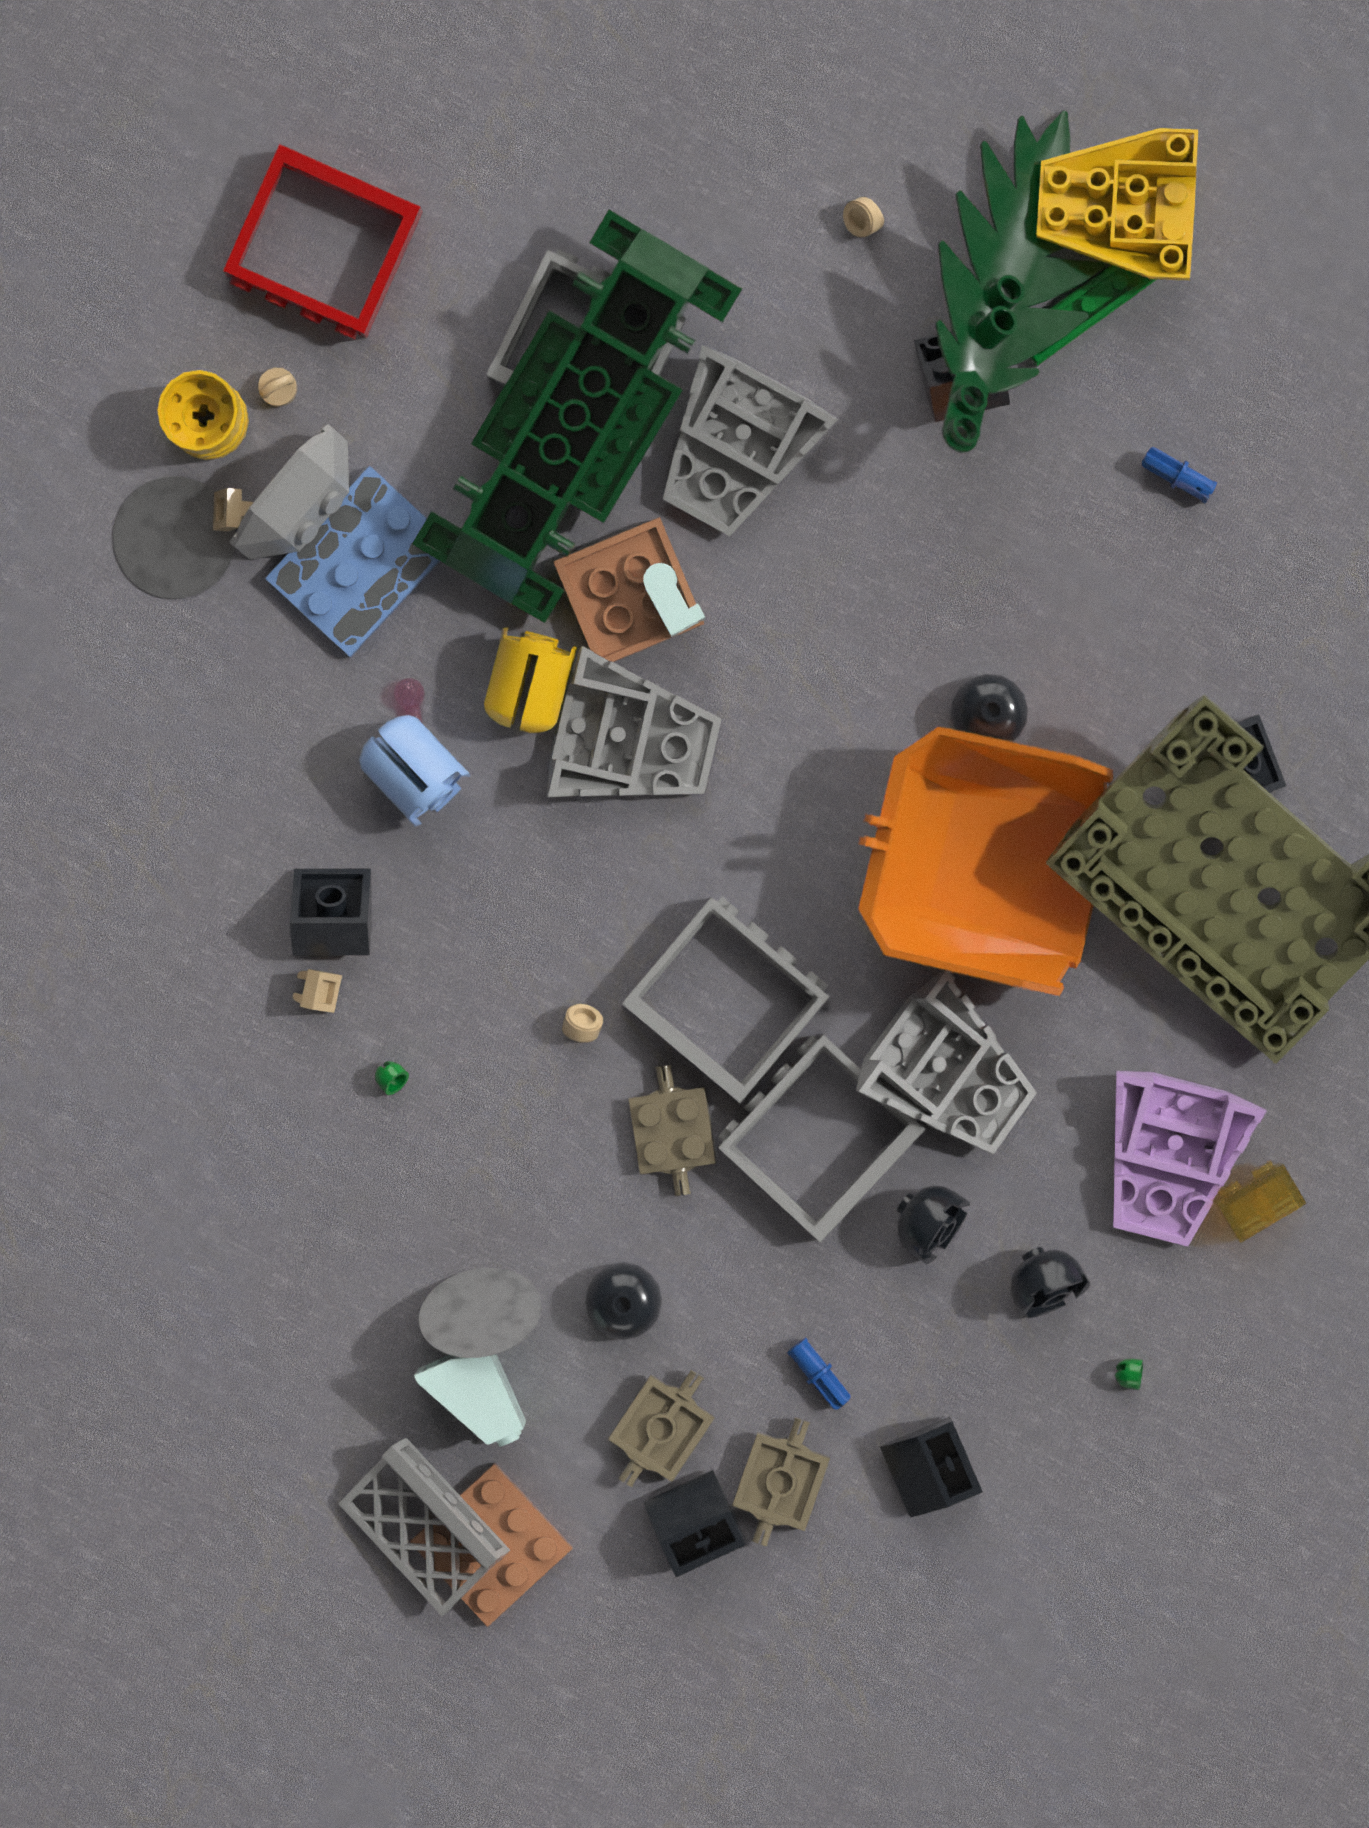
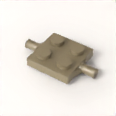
(672, 1130)
(661, 1428)
(780, 1481)

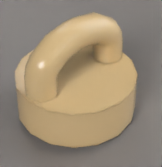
(862, 217)
(277, 387)
(582, 1023)

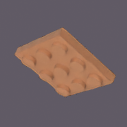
(610, 591)
(527, 1533)

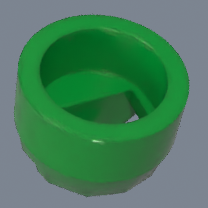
(391, 1077)
(1129, 1373)

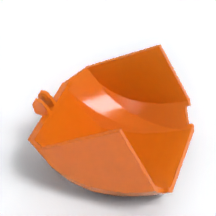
(965, 854)

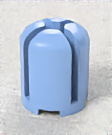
(411, 767)

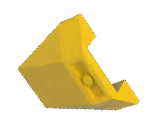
(1125, 202)

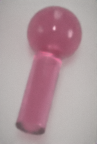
(410, 694)

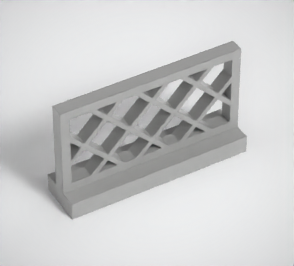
(438, 1499)

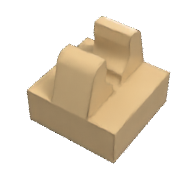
(229, 509)
(319, 990)

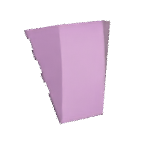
(1174, 1152)

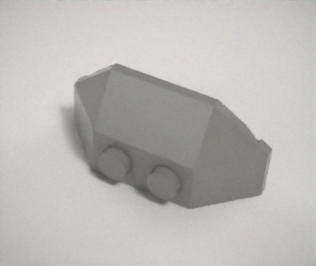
(297, 499)

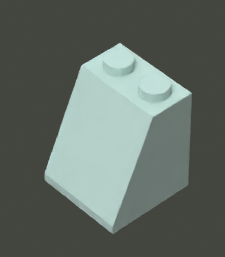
(476, 1395)

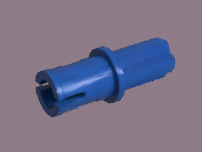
(1178, 474)
(819, 1374)

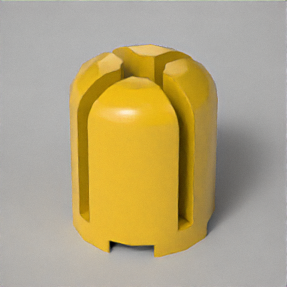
(546, 686)

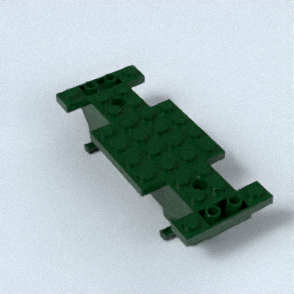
(576, 415)

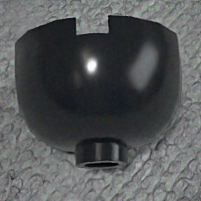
(990, 708)
(930, 1220)
(1045, 1281)
(623, 1301)

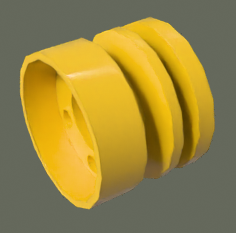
(187, 400)

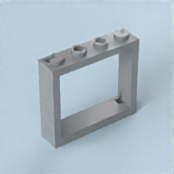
(566, 265)
(781, 959)
(862, 1183)

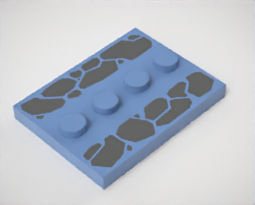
(357, 563)

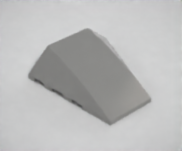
(738, 440)
(627, 736)
(946, 1068)

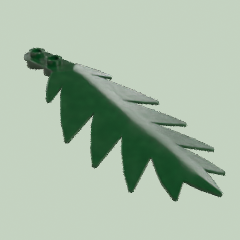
(1012, 272)

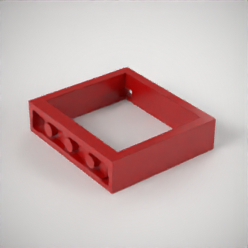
(311, 308)

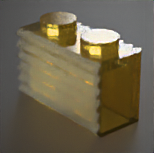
(1259, 1200)

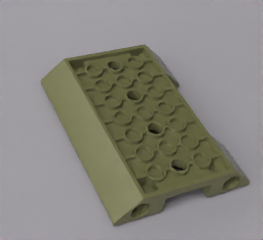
(1203, 909)

